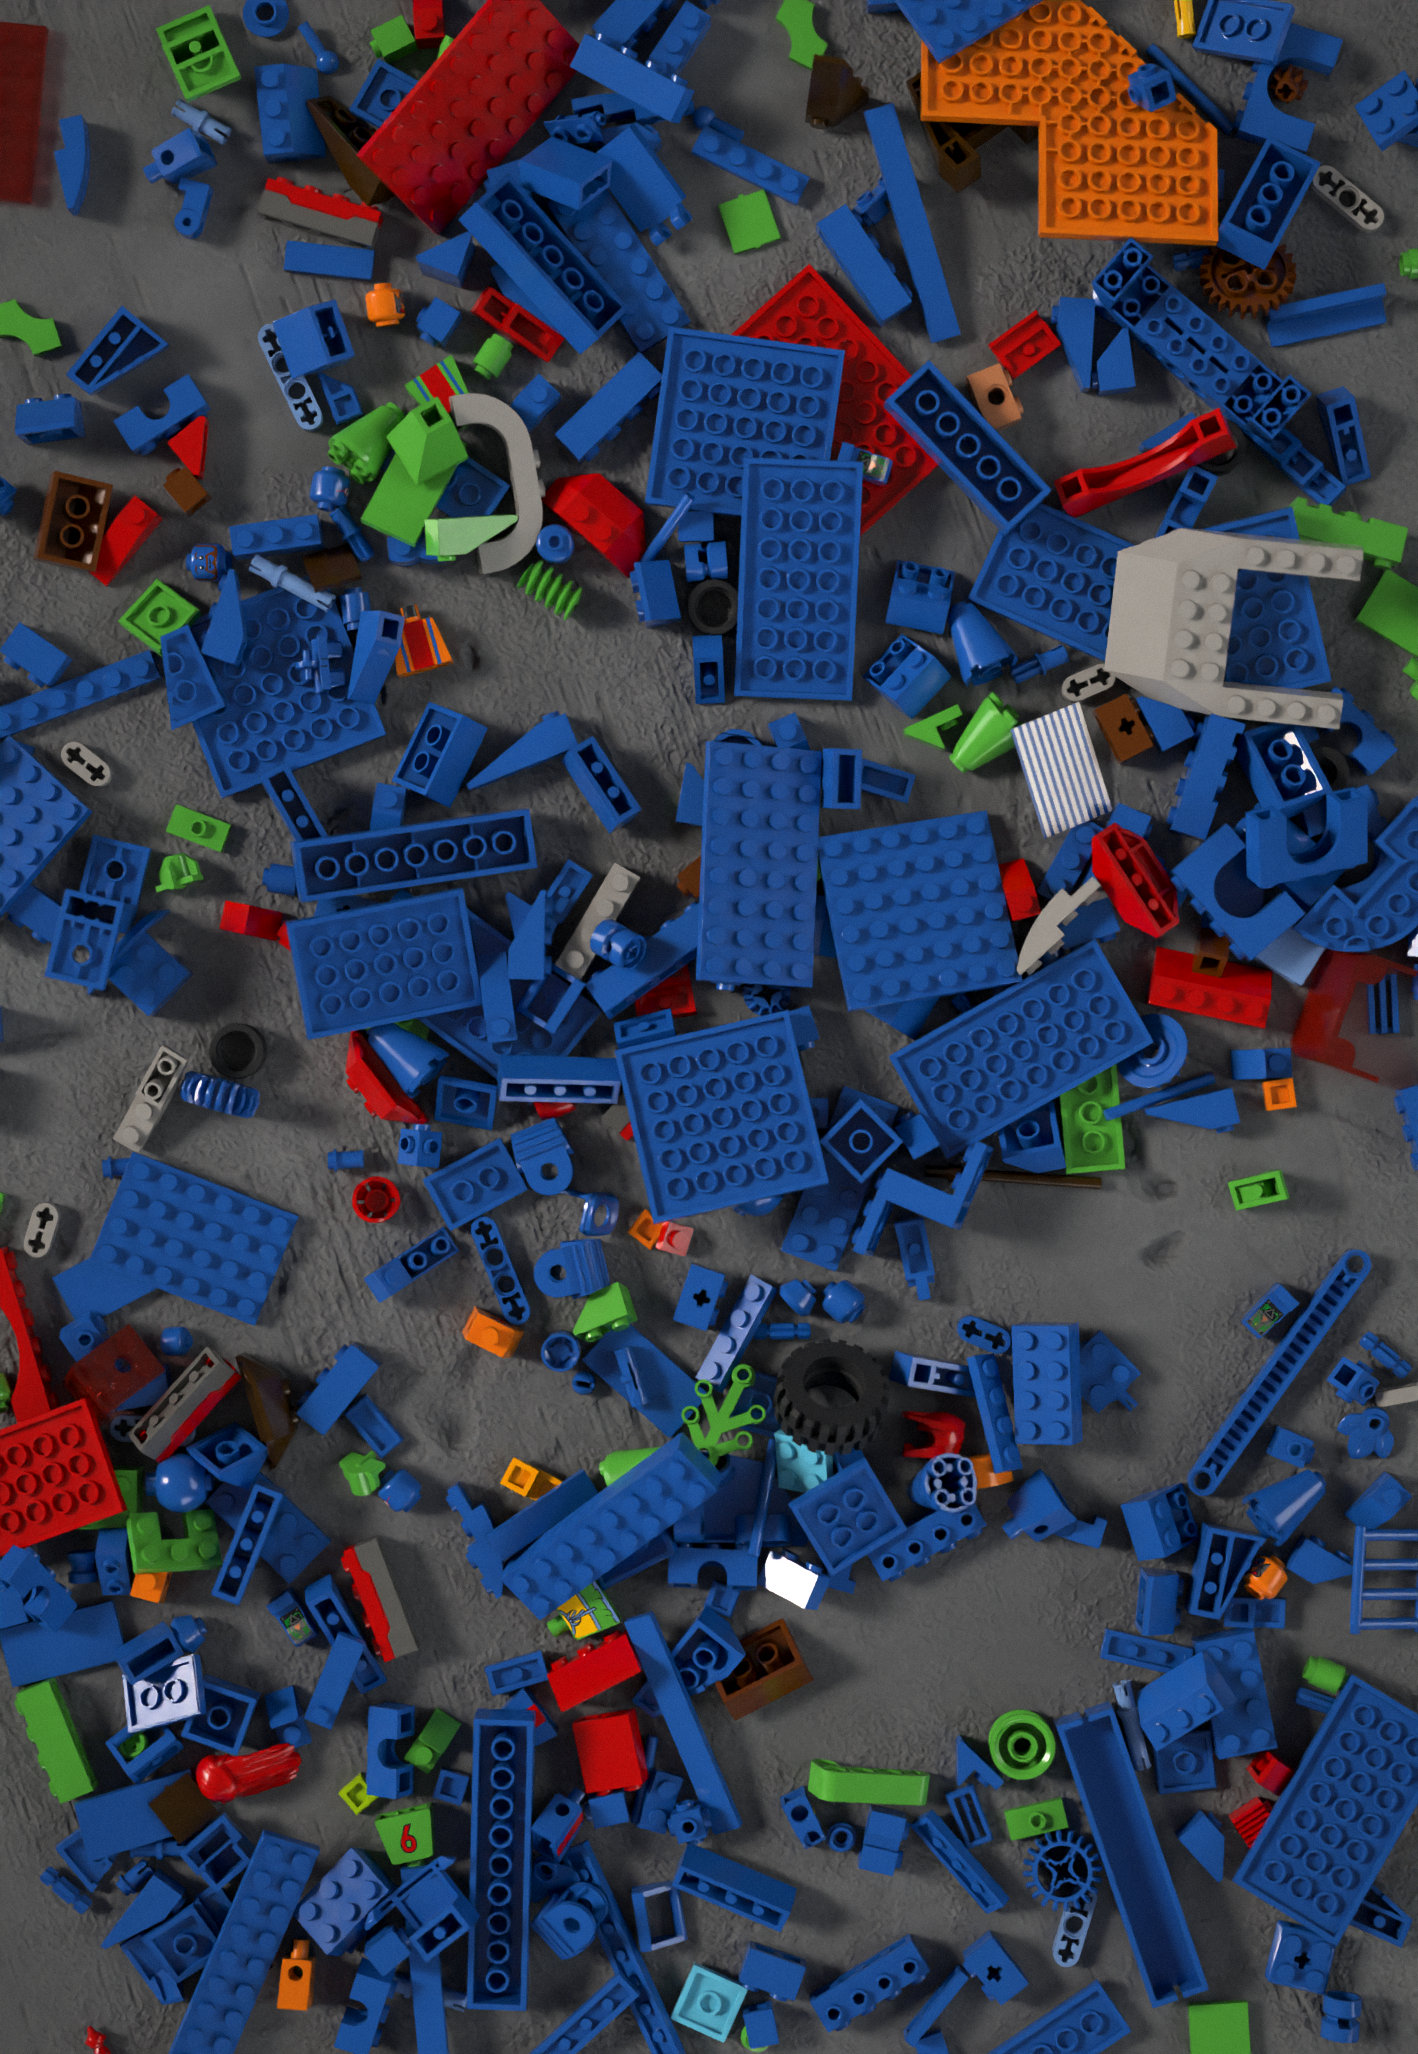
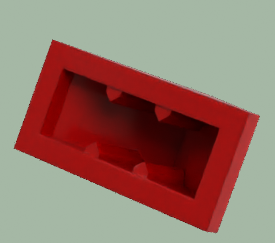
(192, 446)
(251, 920)

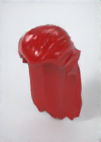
(240, 1776)

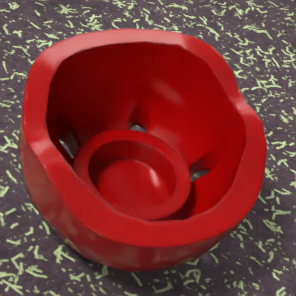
(375, 1200)

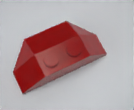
(600, 517)
(1134, 880)
(377, 1085)

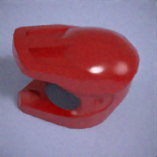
(944, 1434)

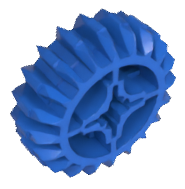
(219, 1094)
(1049, 1893)

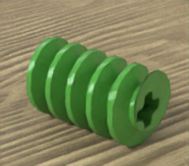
(551, 589)

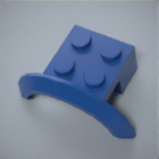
(145, 968)
(431, 1907)

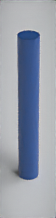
(668, 528)
(649, 1751)

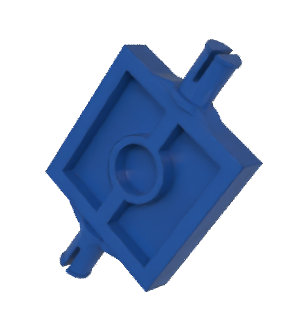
(1105, 1373)

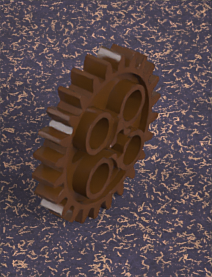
(1252, 297)

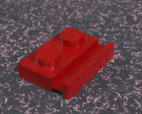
(1024, 345)

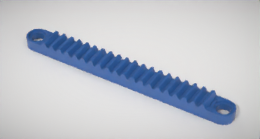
(1278, 1371)

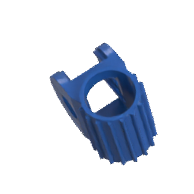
(544, 1145)
(583, 1265)
(566, 1923)

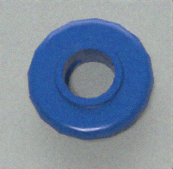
(270, 27)

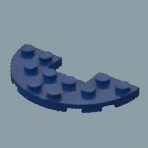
(1385, 910)

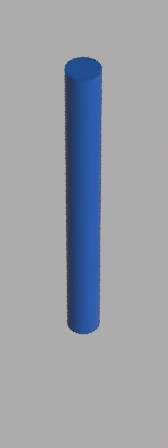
(1190, 89)
(1159, 1096)
(763, 1500)

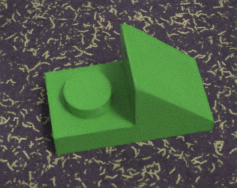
(926, 730)
(1258, 1189)
(432, 1740)

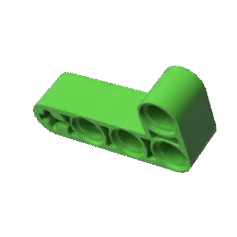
(867, 1785)

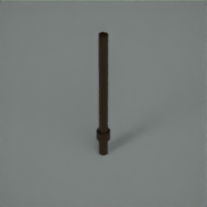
(1017, 1177)

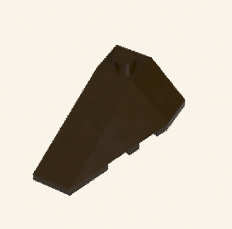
(345, 139)

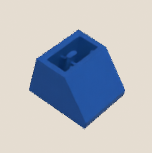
(314, 339)
(657, 593)
(920, 596)
(907, 676)
(1160, 1522)

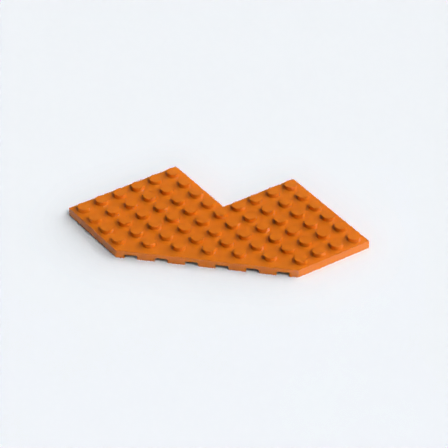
(1101, 158)

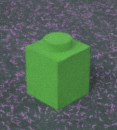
(392, 40)

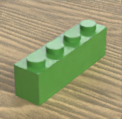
(56, 1740)

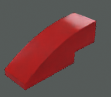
(517, 324)

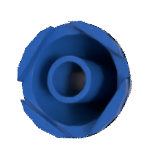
(978, 645)
(406, 1056)
(1285, 1504)

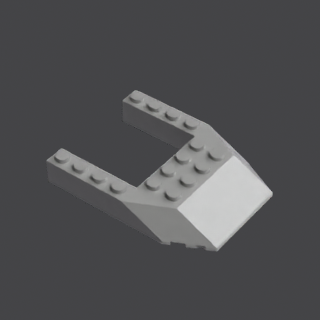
(1177, 615)

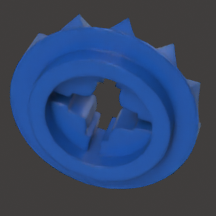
(759, 1005)

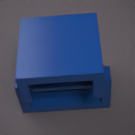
(218, 1852)

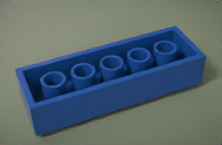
(543, 263)
(967, 448)

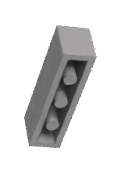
(606, 905)

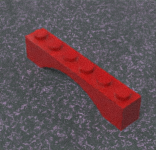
(1195, 443)
(32, 1389)

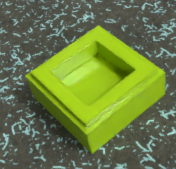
(356, 1794)

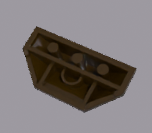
(270, 1405)

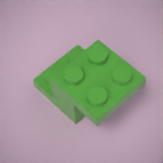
(198, 53)

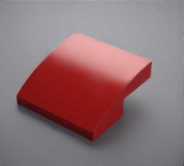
(671, 993)

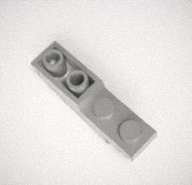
(1045, 932)
(151, 1098)

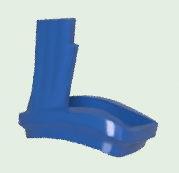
(592, 1202)

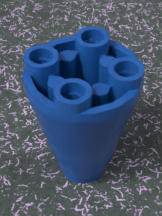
(945, 1484)

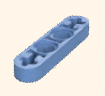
(285, 382)

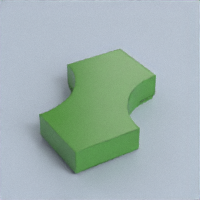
(797, 21)
(38, 333)

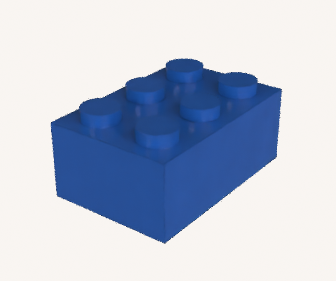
(341, 1901)

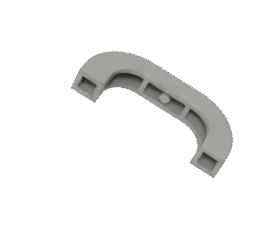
(522, 465)

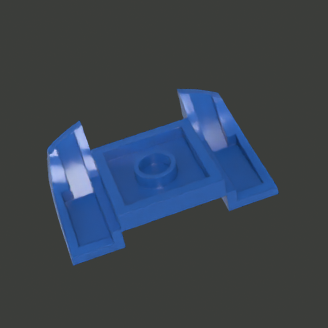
(178, 1944)

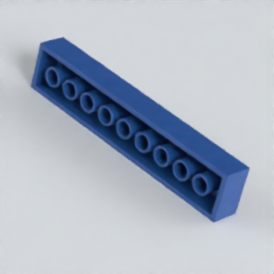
(501, 1858)

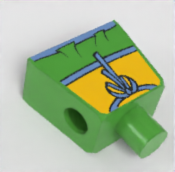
(585, 1613)

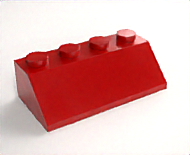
(1236, 997)

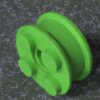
(1026, 1763)

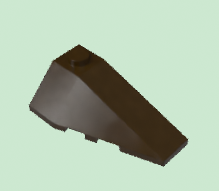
(833, 92)

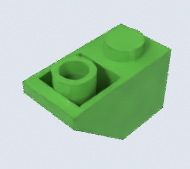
(605, 1311)

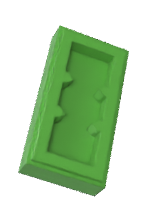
(198, 828)
(1036, 1818)

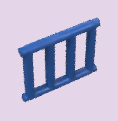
(1360, 1593)

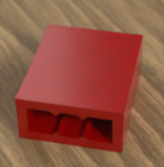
(610, 1751)

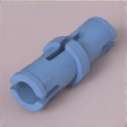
(201, 121)

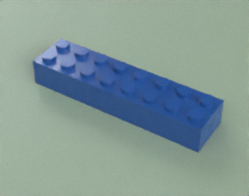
(413, 854)
(611, 1526)

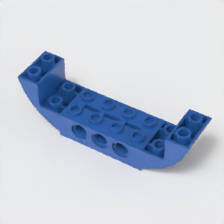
(1195, 345)

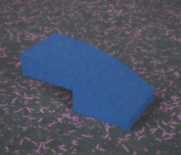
(1252, 1612)

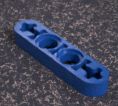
(495, 1272)

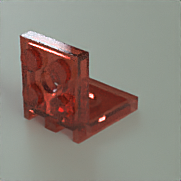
(100, 1380)

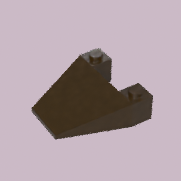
(955, 143)

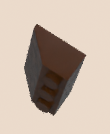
(73, 522)
(767, 1671)

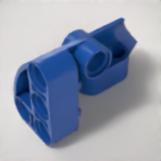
(731, 1511)

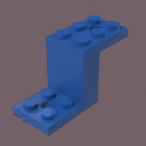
(98, 912)
(921, 1198)

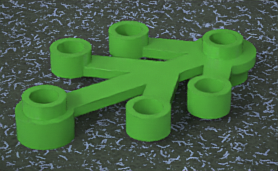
(721, 1421)

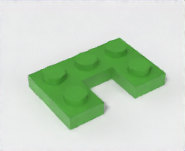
(153, 1555)

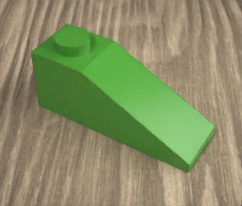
(462, 534)

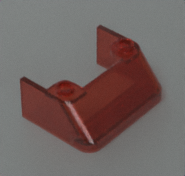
(1327, 1004)

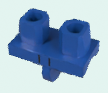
(321, 652)

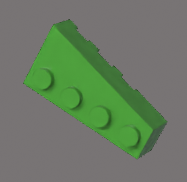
(1380, 540)

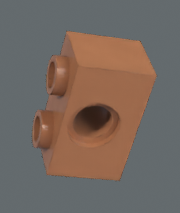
(994, 380)

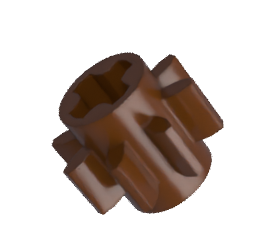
(1289, 84)

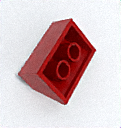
(593, 1669)

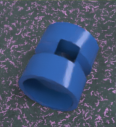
(716, 561)
(618, 944)
(560, 1351)
(1341, 2015)

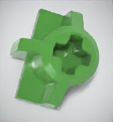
(178, 872)
(362, 1472)

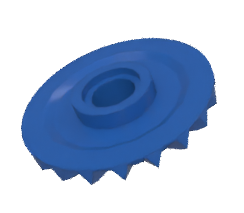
(1171, 1041)

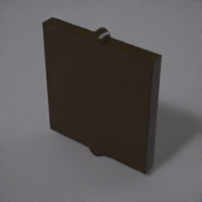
(331, 567)
(183, 1808)

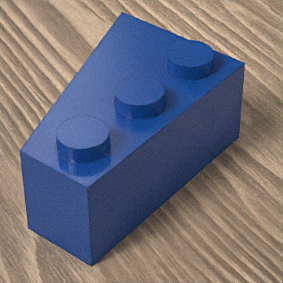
(115, 352)
(1218, 1566)
(1382, 1918)

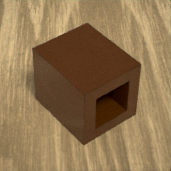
(186, 490)
(1210, 953)

